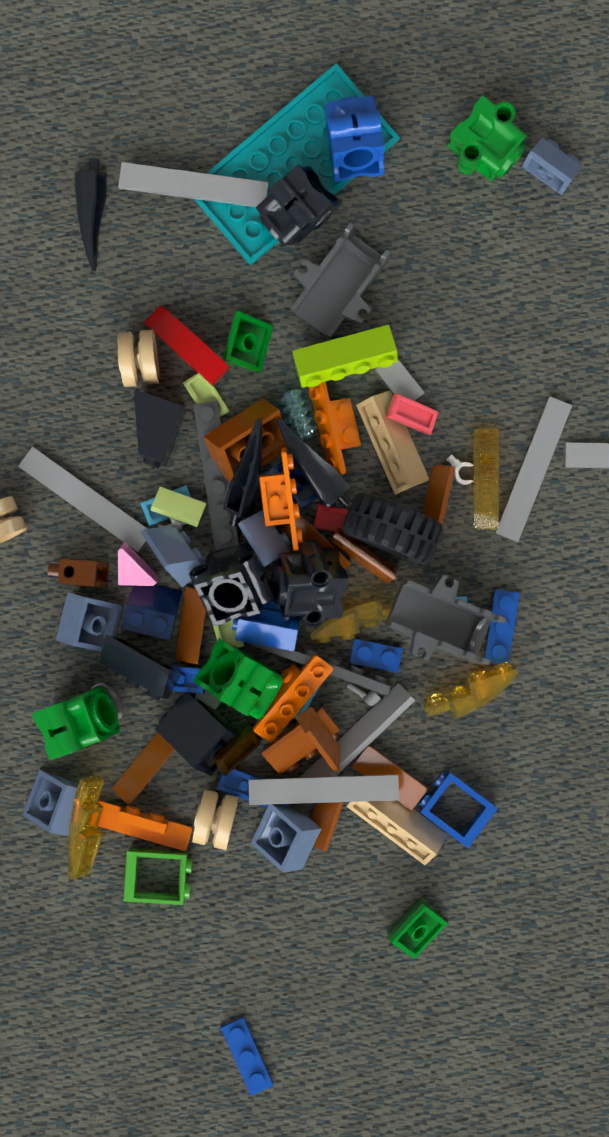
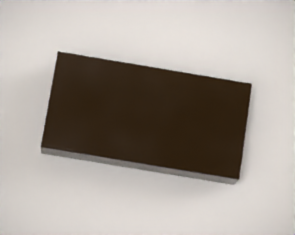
(236, 750)

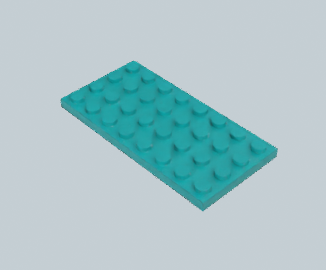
(288, 139)

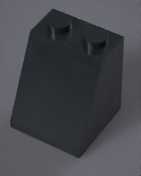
(157, 427)
(195, 732)

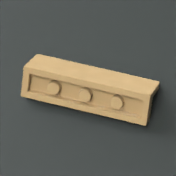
(392, 444)
(402, 826)

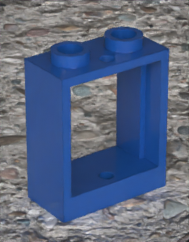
(268, 628)
(476, 824)

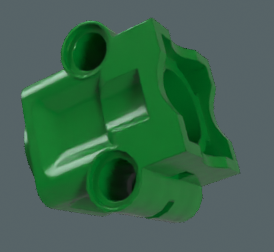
(488, 140)
(239, 680)
(77, 722)

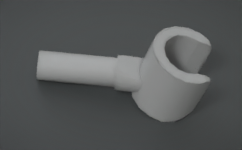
(370, 698)

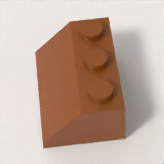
(230, 439)
(295, 745)

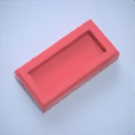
(412, 414)

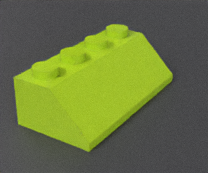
(345, 356)

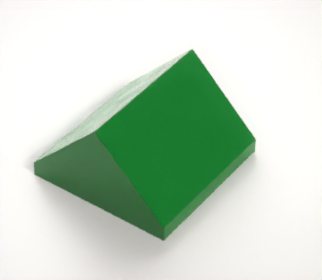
(247, 342)
(416, 928)

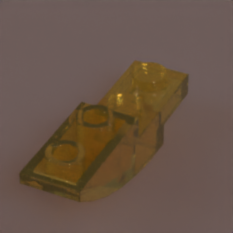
(486, 478)
(348, 624)
(481, 690)

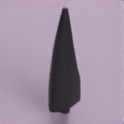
(90, 201)
(319, 474)
(244, 484)

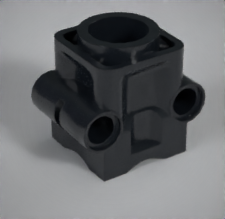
(297, 206)
(309, 583)
(231, 584)

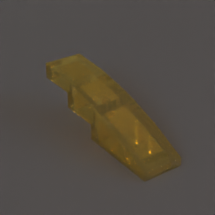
(83, 833)

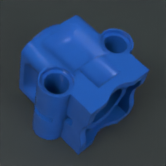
(354, 138)

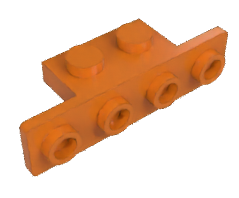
(335, 425)
(278, 499)
(293, 694)
(144, 826)

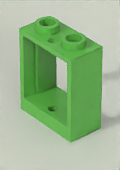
(130, 892)

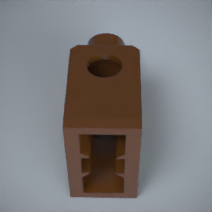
(83, 575)

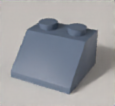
(552, 165)
(264, 539)
(173, 551)
(87, 621)
(51, 802)
(285, 837)

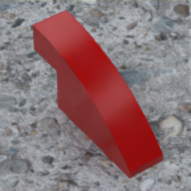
(187, 345)

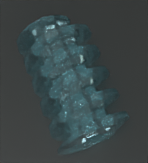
(297, 413)

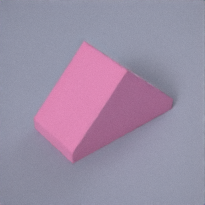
(133, 569)

